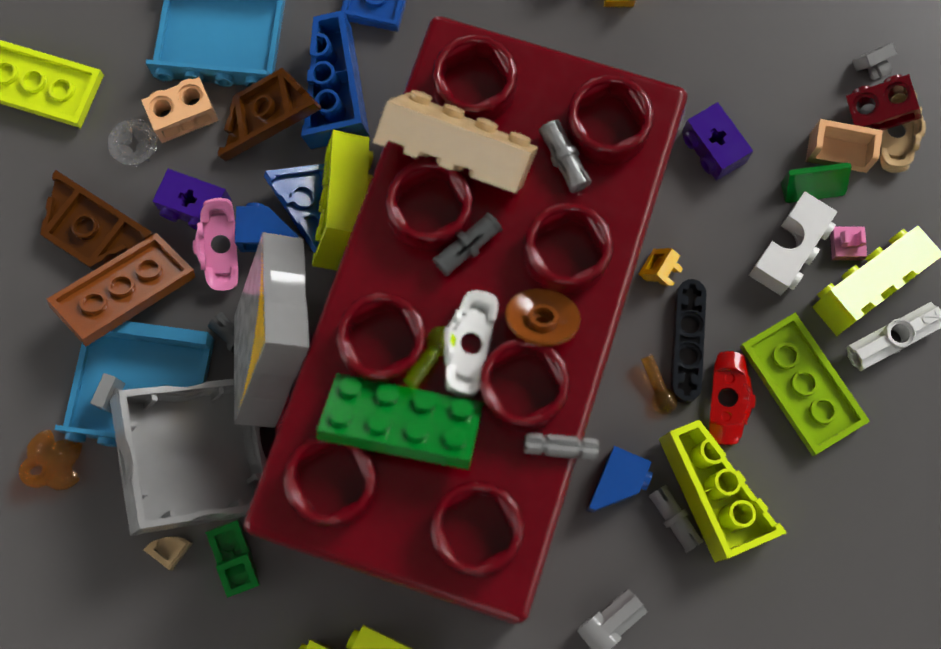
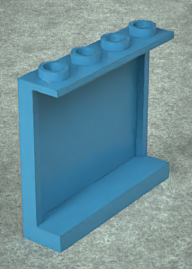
(217, 40)
(140, 358)

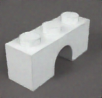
(807, 222)

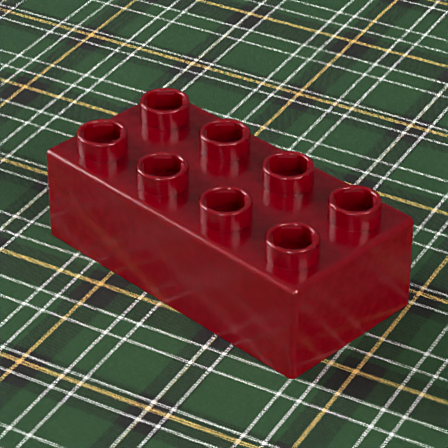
(489, 528)

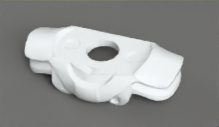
(475, 316)

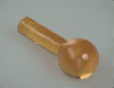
(664, 399)

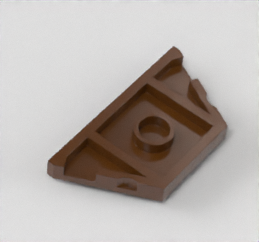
(265, 111)
(87, 225)

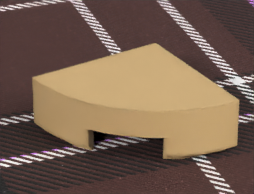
(168, 550)

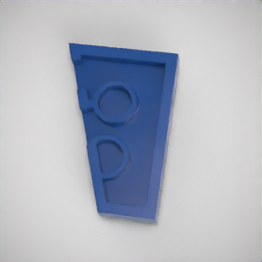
(300, 194)

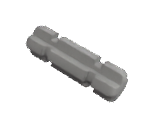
(561, 446)

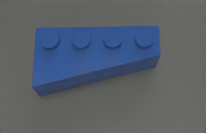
(334, 82)

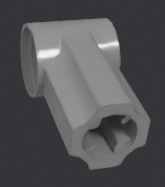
(605, 628)

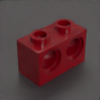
(886, 114)

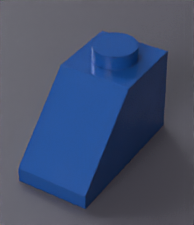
(253, 221)
(620, 479)

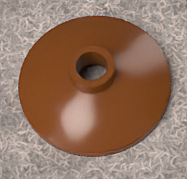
(543, 317)

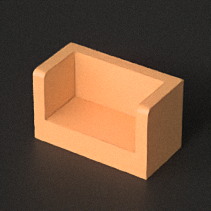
(844, 143)

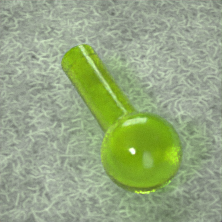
(429, 357)

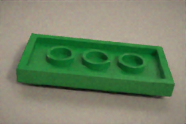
(401, 421)

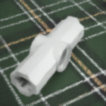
(880, 343)

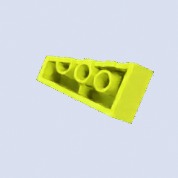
(717, 493)

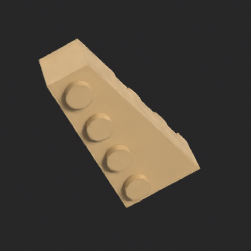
(456, 140)

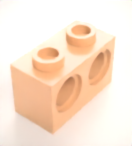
(182, 117)

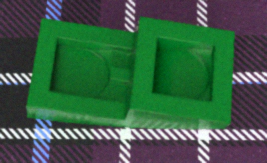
(233, 558)

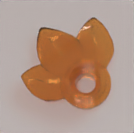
(54, 458)

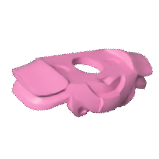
(215, 220)

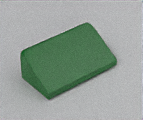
(817, 181)

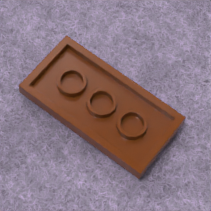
(120, 289)

